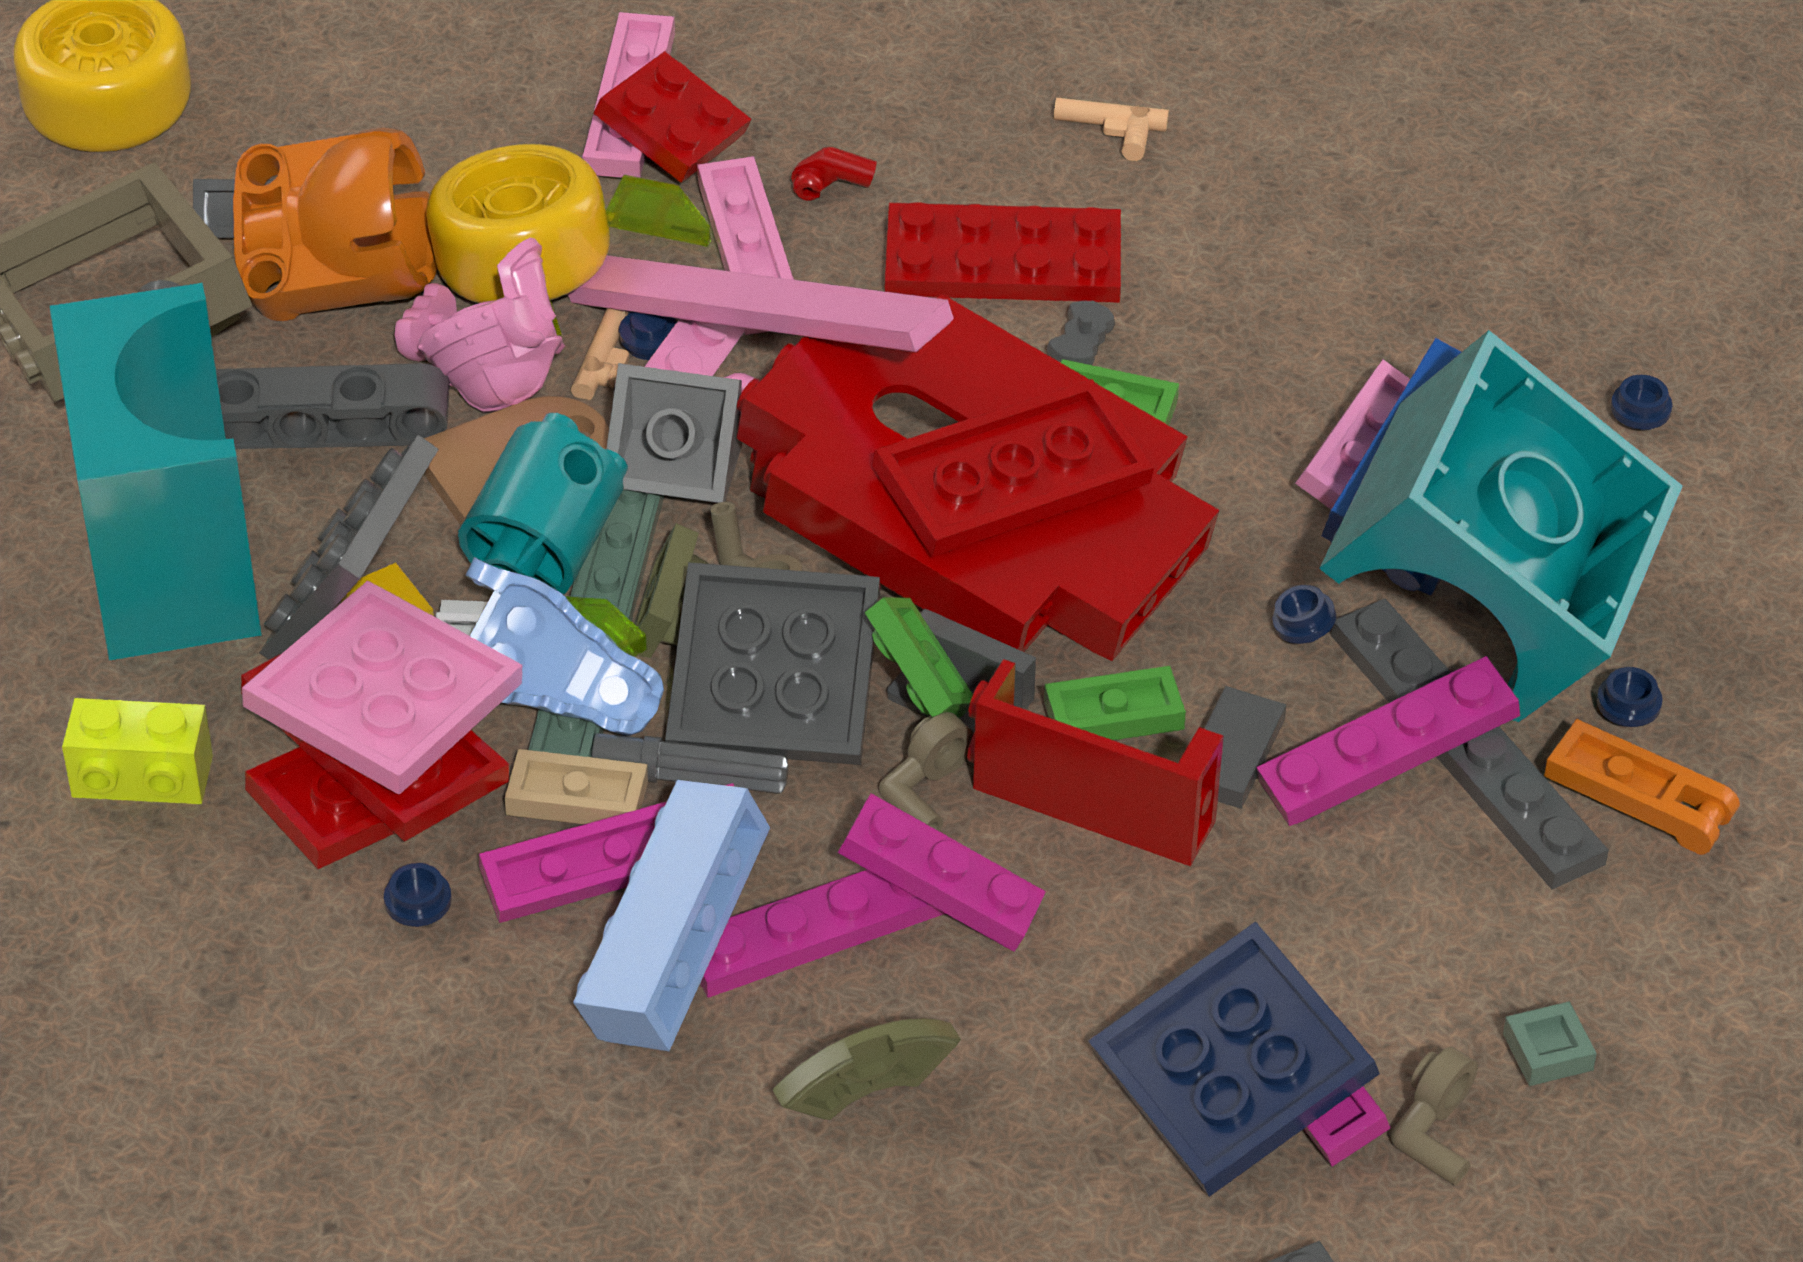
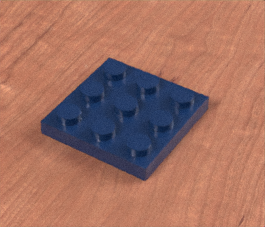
(1233, 1058)

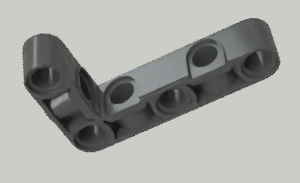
(330, 403)

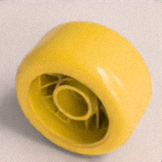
(102, 72)
(514, 195)

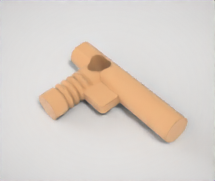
(1118, 120)
(602, 357)

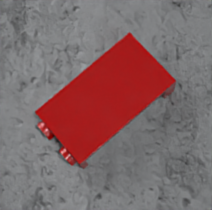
(1093, 778)

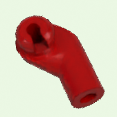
(828, 166)

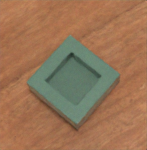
(1549, 1043)

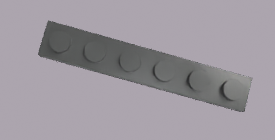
(1486, 767)

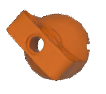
(331, 223)

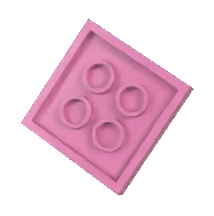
(382, 686)

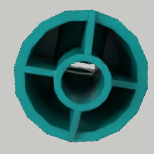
(544, 502)

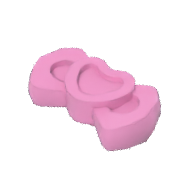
(427, 311)

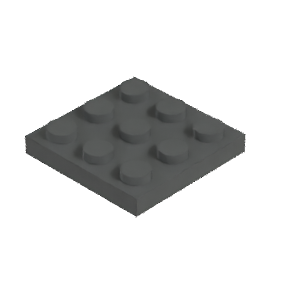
(347, 545)
(774, 662)

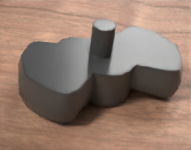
(1082, 333)

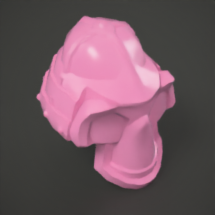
(503, 346)

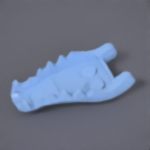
(564, 657)

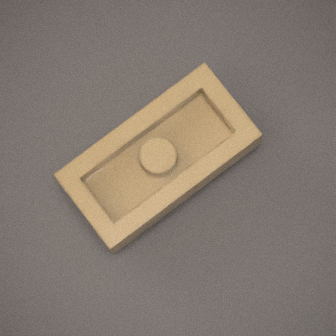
(573, 787)

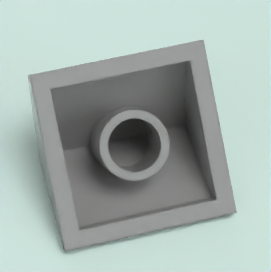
(676, 431)

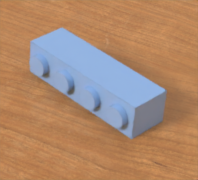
(671, 915)

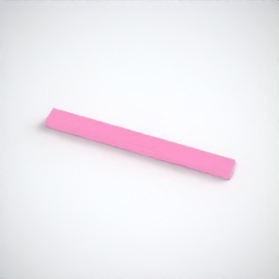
(766, 303)

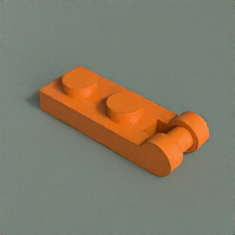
(1642, 785)

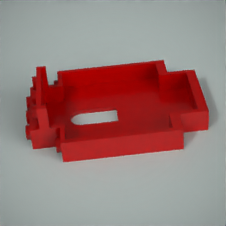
(1080, 572)

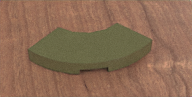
(866, 1062)

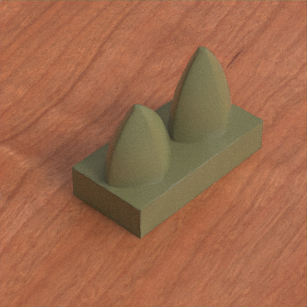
(660, 605)

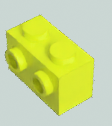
(137, 751)

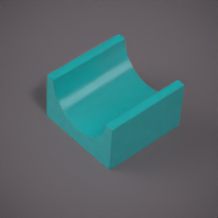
(155, 471)
(1517, 503)

